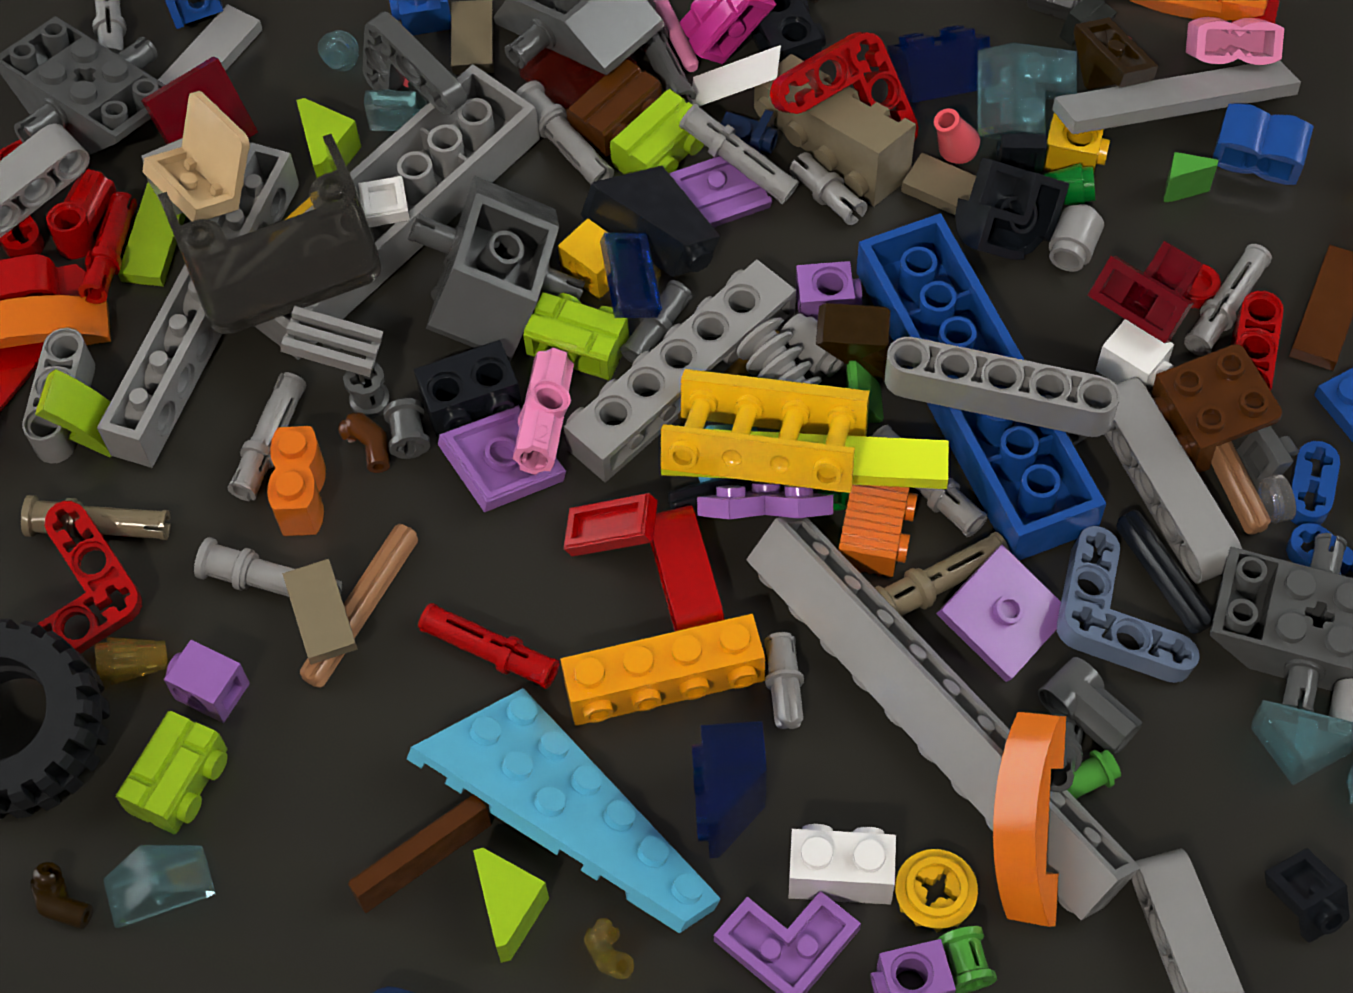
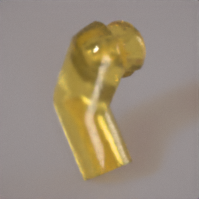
(607, 959)

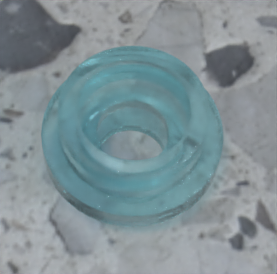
(339, 50)

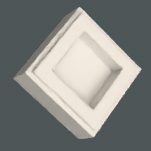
(384, 201)

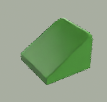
(1189, 176)
(861, 379)

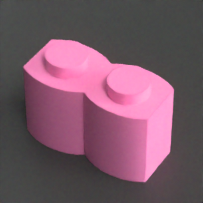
(1244, 39)

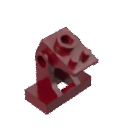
(1150, 298)

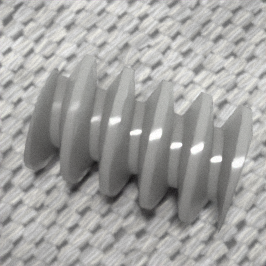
(770, 357)

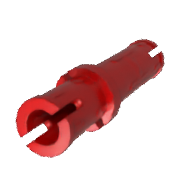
(105, 257)
(506, 653)

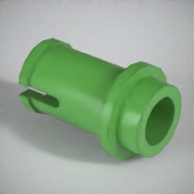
(1095, 772)

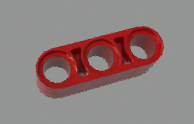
(1260, 337)
(685, 569)

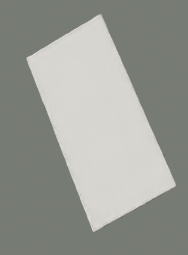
(736, 76)

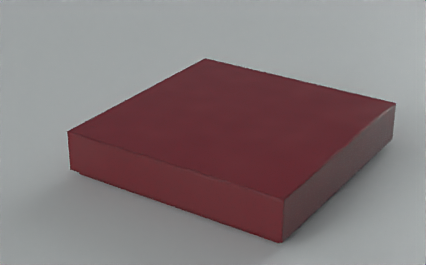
(169, 103)

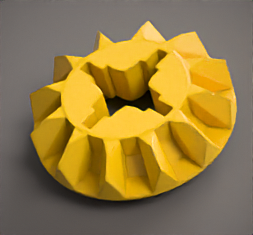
(927, 868)

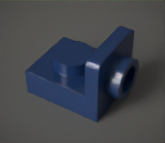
(757, 134)

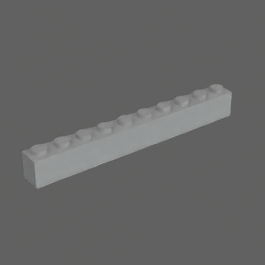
(928, 700)

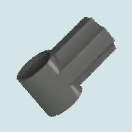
(1080, 696)

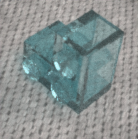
(1016, 83)

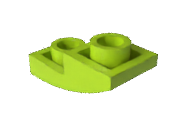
(75, 408)

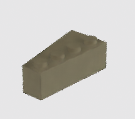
(846, 136)

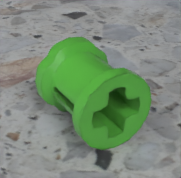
(967, 959)

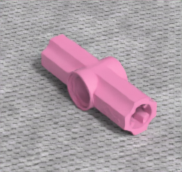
(543, 411)

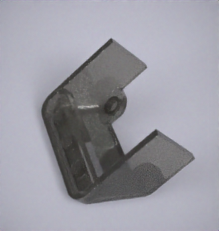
(283, 263)

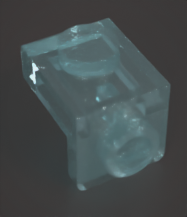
(390, 108)

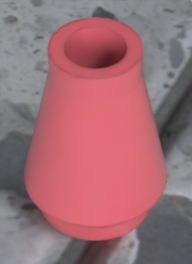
(956, 138)

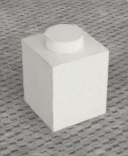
(1132, 354)

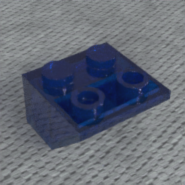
(939, 64)
(728, 781)

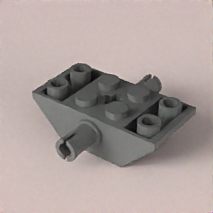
(584, 30)
(79, 84)
(493, 266)
(1289, 618)

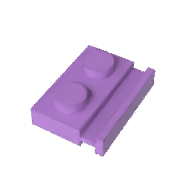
(721, 191)

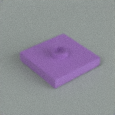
(484, 460)
(1002, 613)

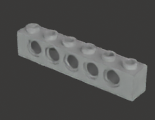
(609, 447)

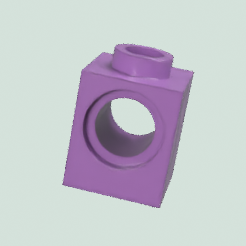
(822, 278)
(206, 680)
(925, 959)

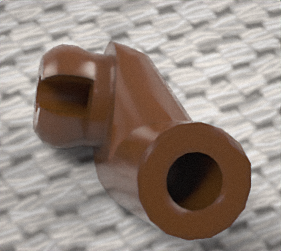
(361, 428)

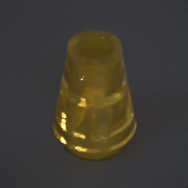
(129, 658)

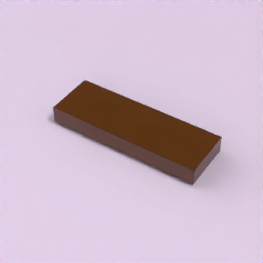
(1327, 312)
(420, 853)

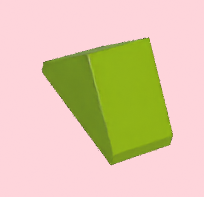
(321, 121)
(511, 899)

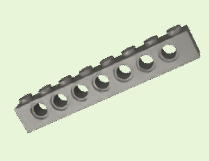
(180, 336)

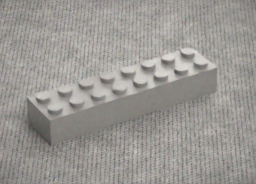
(437, 165)

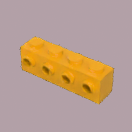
(663, 669)

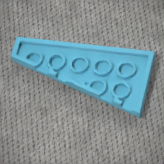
(564, 802)

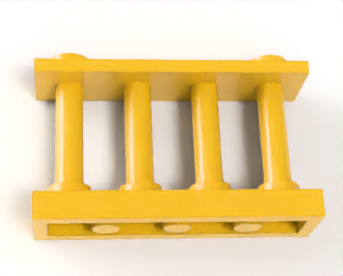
(769, 405)

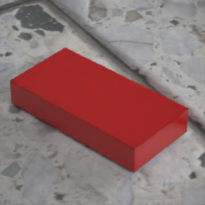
(610, 525)

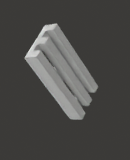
(333, 334)

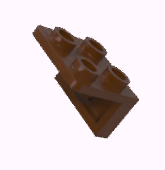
(1214, 402)

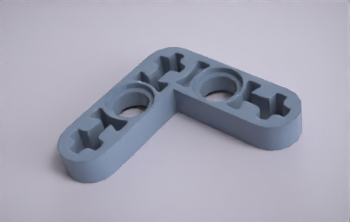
(1097, 614)

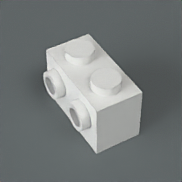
(842, 864)

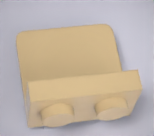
(209, 168)

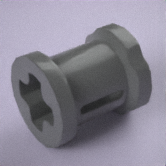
(362, 391)
(406, 428)

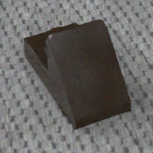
(1110, 56)
(856, 335)

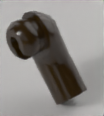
(53, 899)

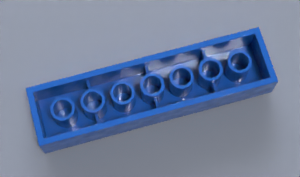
(1019, 471)

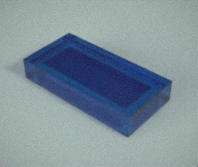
(630, 275)

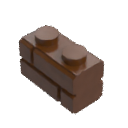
(613, 105)

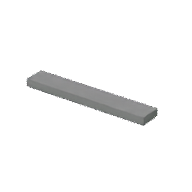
(1174, 96)

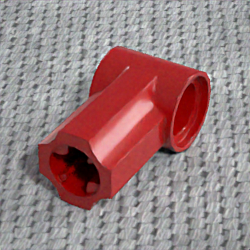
(78, 216)

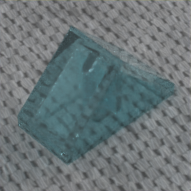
(1301, 739)
(157, 881)

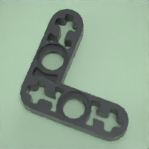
(395, 53)

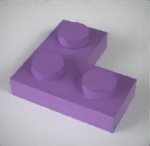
(764, 499)
(789, 957)

